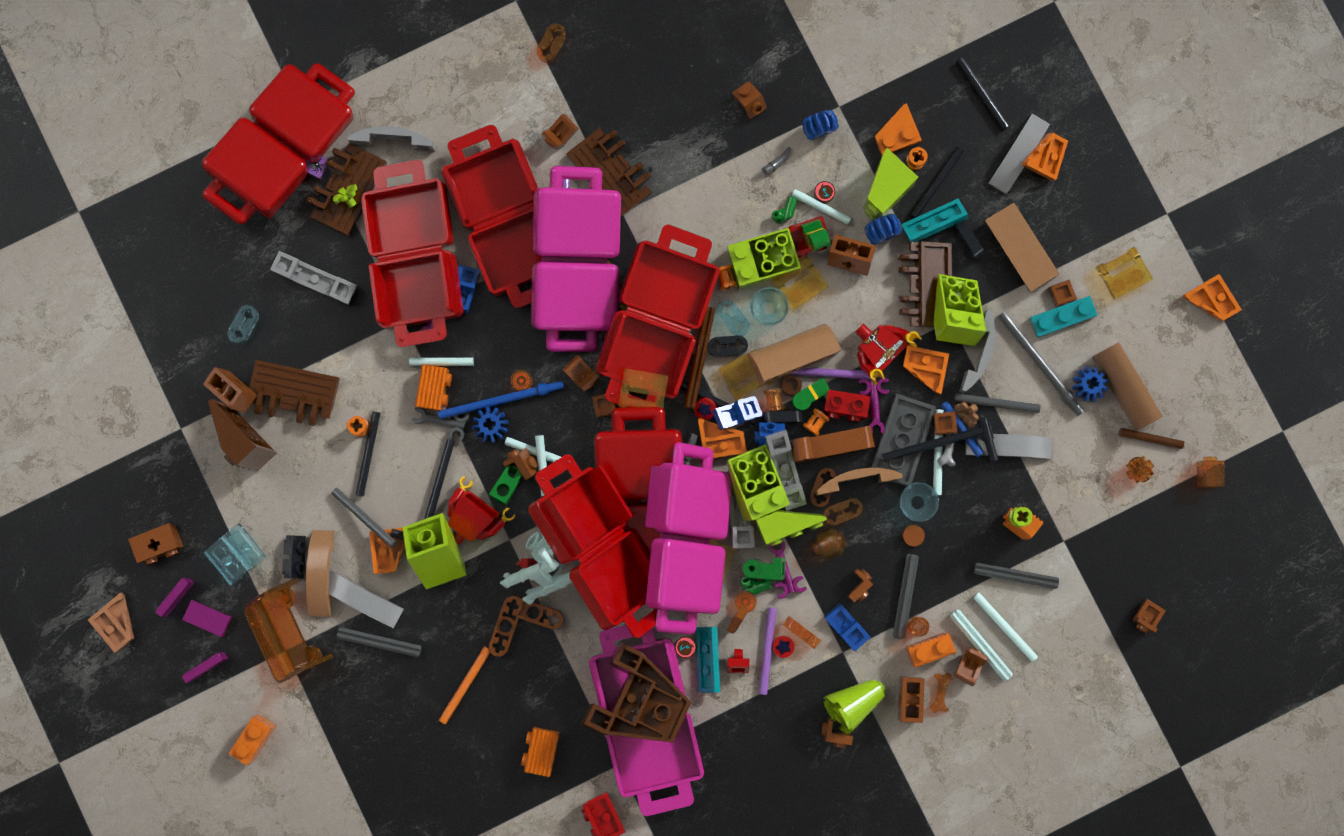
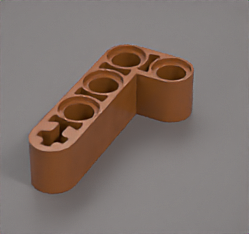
(832, 444)

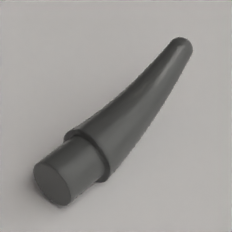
(775, 164)

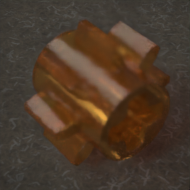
(1140, 469)

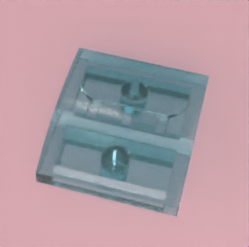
(235, 554)

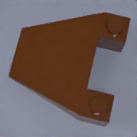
(646, 705)

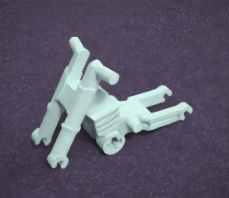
(545, 572)

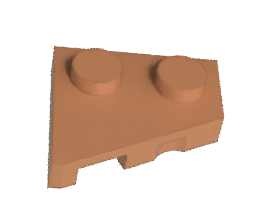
(114, 623)

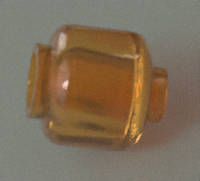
(829, 543)

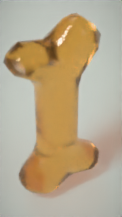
(939, 703)

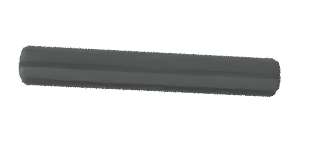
(1016, 575)
(905, 596)
(379, 642)

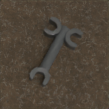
(457, 425)

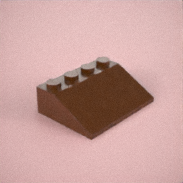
(239, 439)

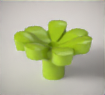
(346, 195)

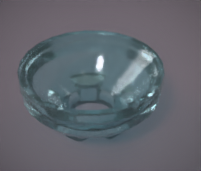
(773, 296)
(929, 497)

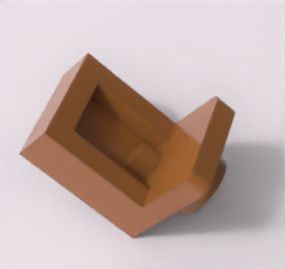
(750, 99)
(560, 132)
(581, 373)
(524, 462)
(860, 591)
(1148, 616)
(970, 666)
(838, 739)

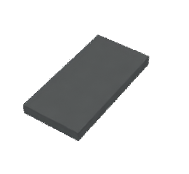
(905, 426)

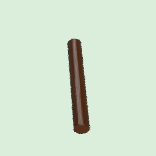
(1151, 438)

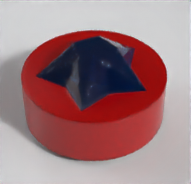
(704, 408)
(783, 646)

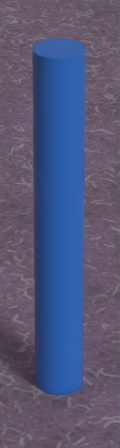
(961, 427)

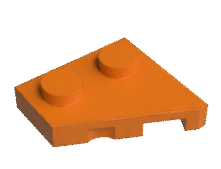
(1214, 298)

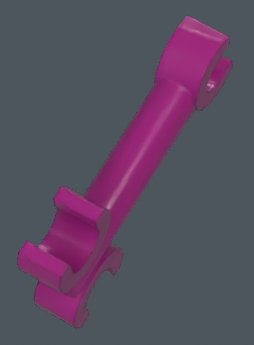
(874, 400)
(790, 585)

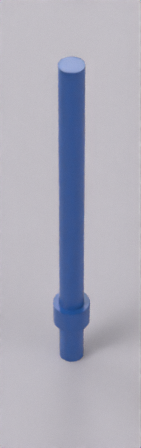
(541, 389)

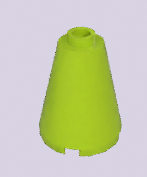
(854, 703)

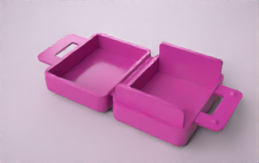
(575, 237)
(688, 510)
(641, 763)

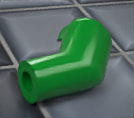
(785, 213)
(755, 587)

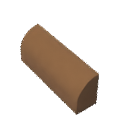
(1022, 247)
(794, 353)
(1127, 386)

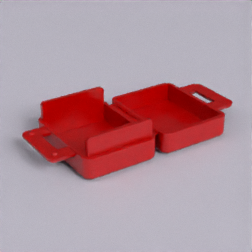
(269, 156)
(496, 199)
(406, 233)
(664, 300)
(629, 460)
(585, 523)

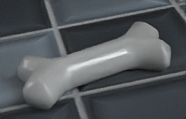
(947, 458)

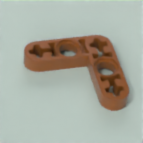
(520, 613)

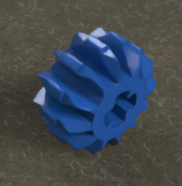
(820, 124)
(883, 229)
(1090, 393)
(495, 419)

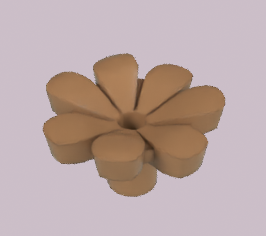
(967, 414)

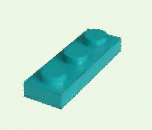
(934, 221)
(1063, 316)
(707, 659)

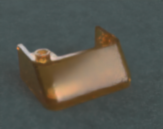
(280, 635)

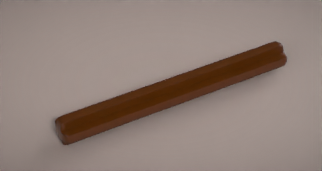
(699, 359)

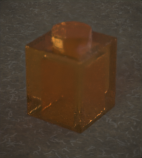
(1210, 472)

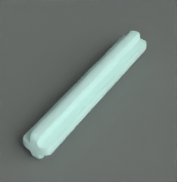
(981, 645)

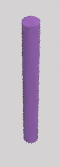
(831, 373)
(767, 651)

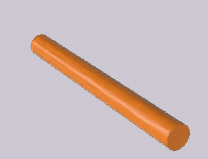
(464, 685)

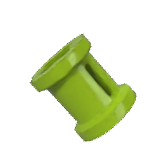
(1014, 515)

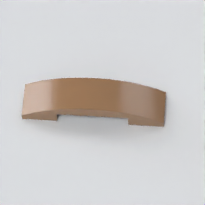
(883, 475)
(318, 573)

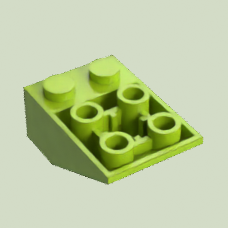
(763, 258)
(958, 311)
(756, 484)
(784, 523)

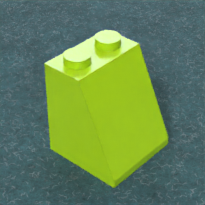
(888, 186)
(433, 551)

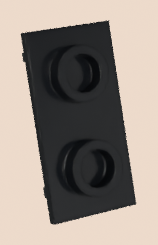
(295, 547)

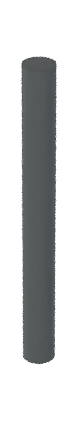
(997, 403)
(362, 516)

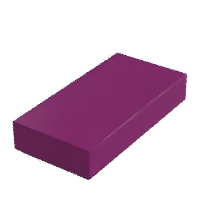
(174, 597)
(207, 618)
(204, 667)

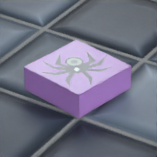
(317, 168)

